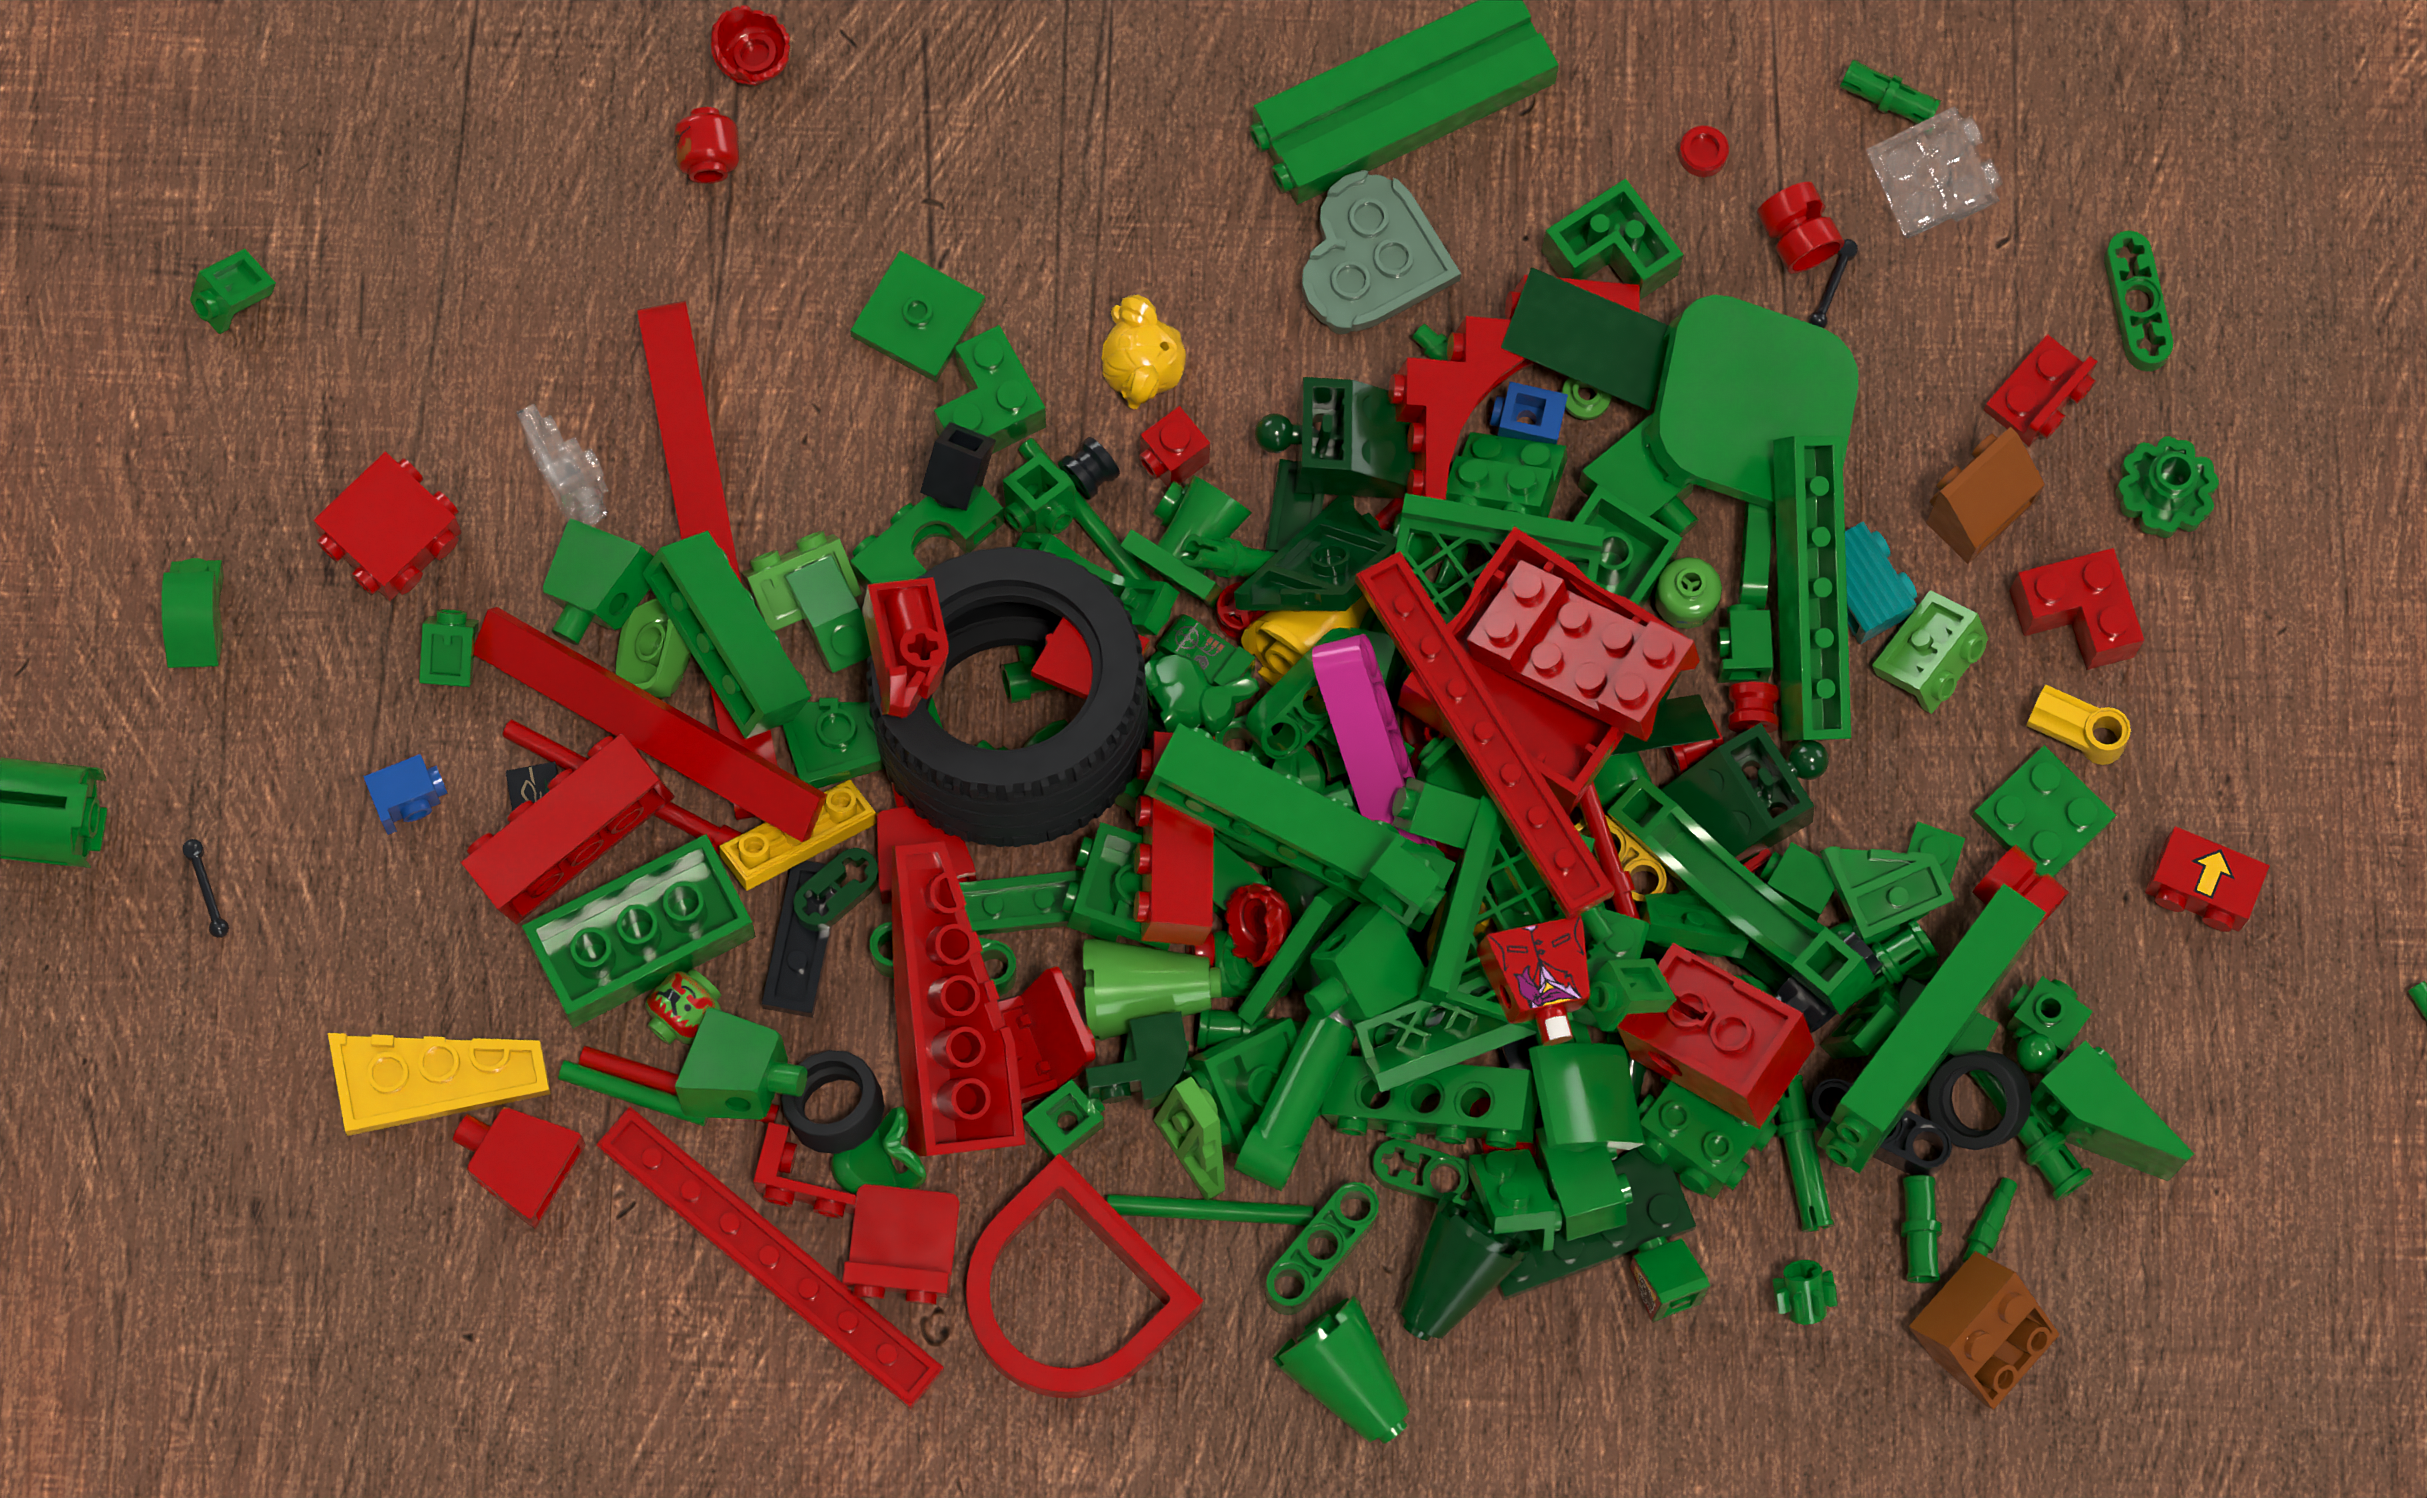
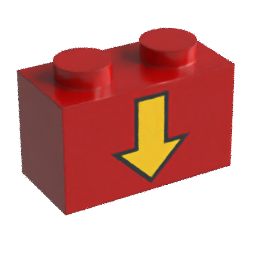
(2206, 880)

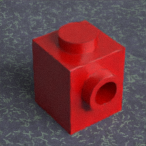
(1173, 448)

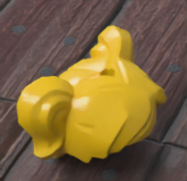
(1133, 354)

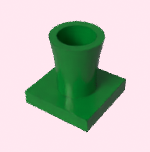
(1202, 512)

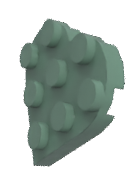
(1373, 256)

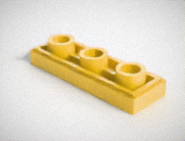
(769, 851)

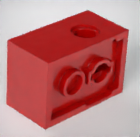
(1720, 1038)

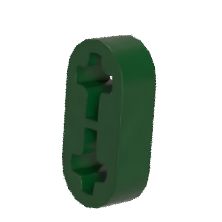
(828, 880)

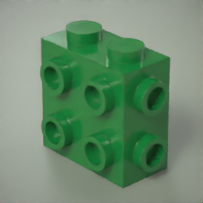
(1699, 1139)

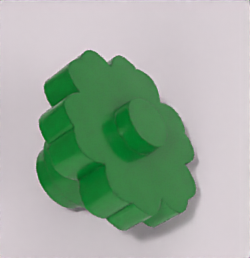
(2167, 487)

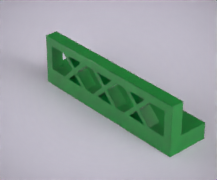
(1436, 1046)

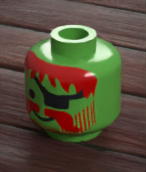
(680, 1006)

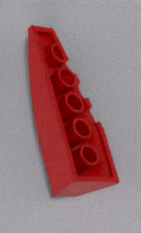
(950, 1028)

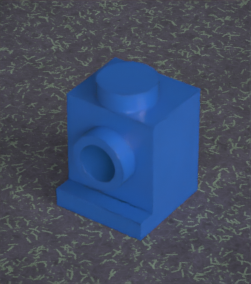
(1538, 404)
(405, 791)

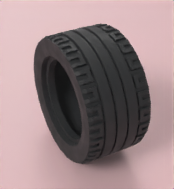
(1039, 789)

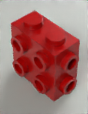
(388, 527)

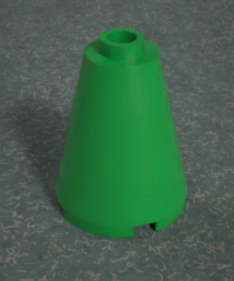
(1347, 1371)

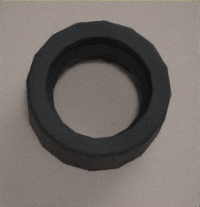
(2016, 1091)
(854, 1128)

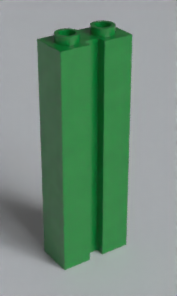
(1402, 95)
(1930, 1029)

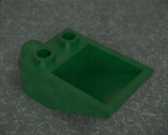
(1358, 443)
(1738, 808)

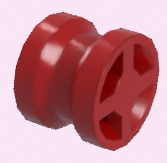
(1228, 625)
(1752, 706)

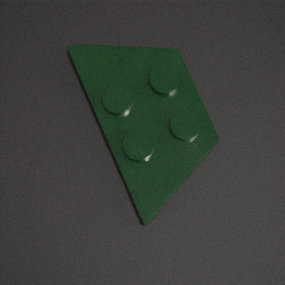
(1319, 563)

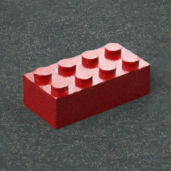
(566, 828)

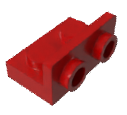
(2040, 390)

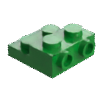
(1507, 474)
(1108, 887)
(1243, 1075)

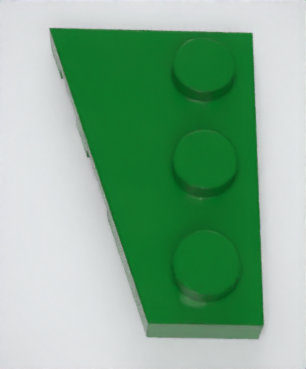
(835, 741)

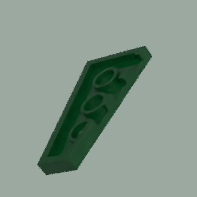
(1656, 1212)

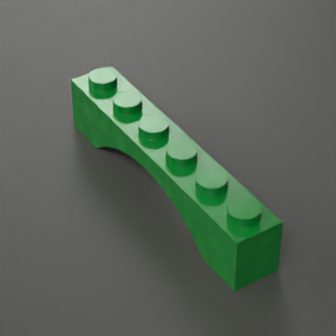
(1759, 913)

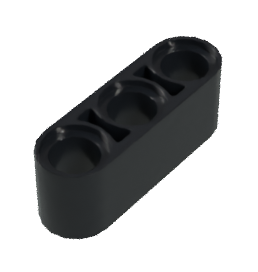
(1897, 1148)

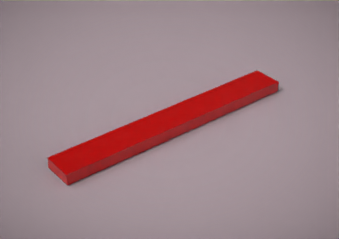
(649, 724)
(1484, 736)
(770, 1257)

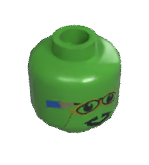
(1691, 606)

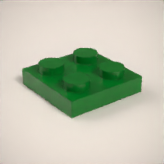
(2044, 813)

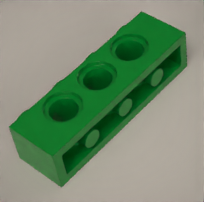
(1502, 1126)

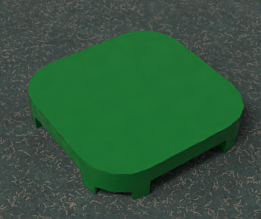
(1738, 383)

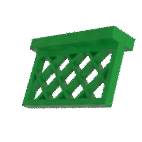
(1489, 529)
(1462, 914)

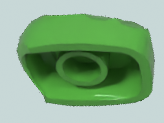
(652, 651)

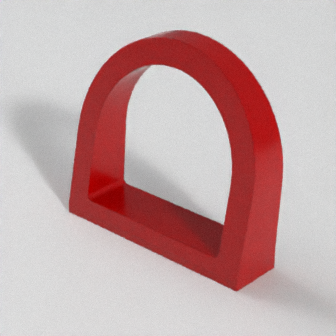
(1063, 1182)

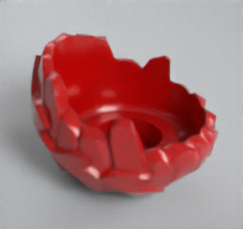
(749, 45)
(1258, 923)

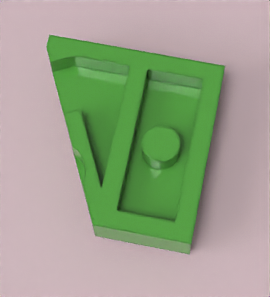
(1194, 1134)

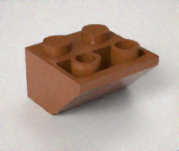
(1986, 495)
(1985, 1329)

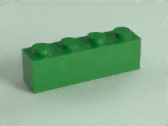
(727, 634)

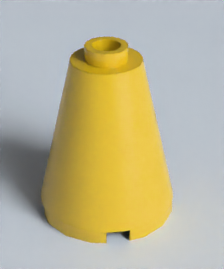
(1286, 636)

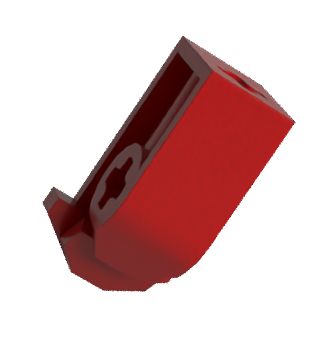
(905, 642)

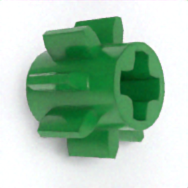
(1805, 1292)

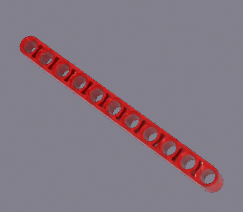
(692, 461)

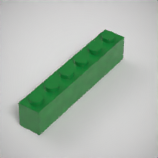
(1812, 588)
(1278, 814)

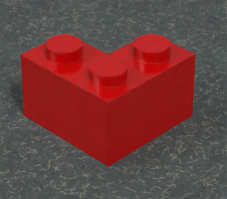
(2089, 596)

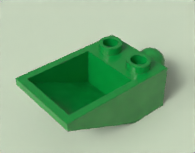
(2099, 1108)

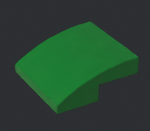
(1586, 1096)

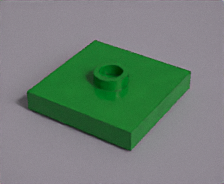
(917, 316)

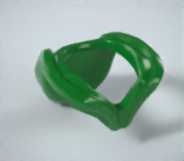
(872, 1159)

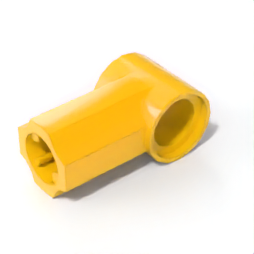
(2074, 722)

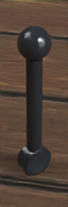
(1847, 253)
(194, 852)

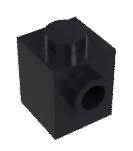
(957, 466)

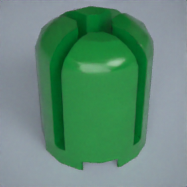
(50, 812)

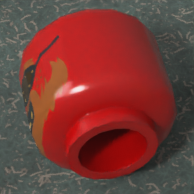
(706, 145)

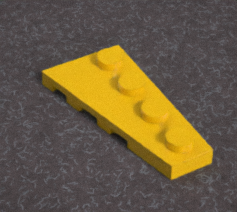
(414, 1079)

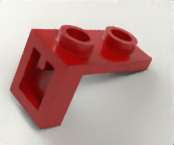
(779, 1157)

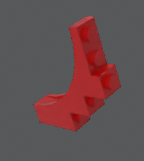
(1443, 393)

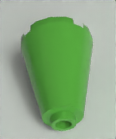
(1143, 982)

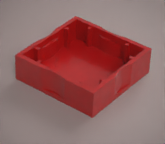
(1560, 739)

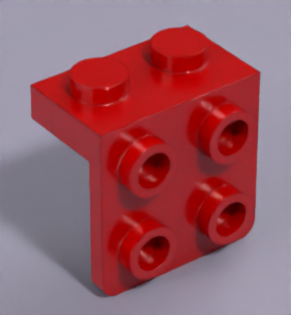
(1048, 1035)
(902, 1243)

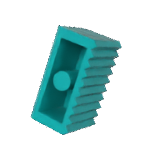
(1875, 592)

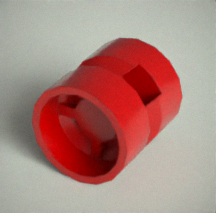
(1802, 231)
(2019, 873)

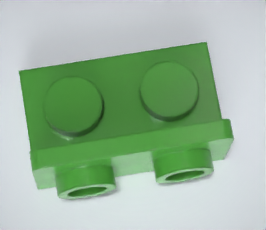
(769, 581)
(1933, 650)

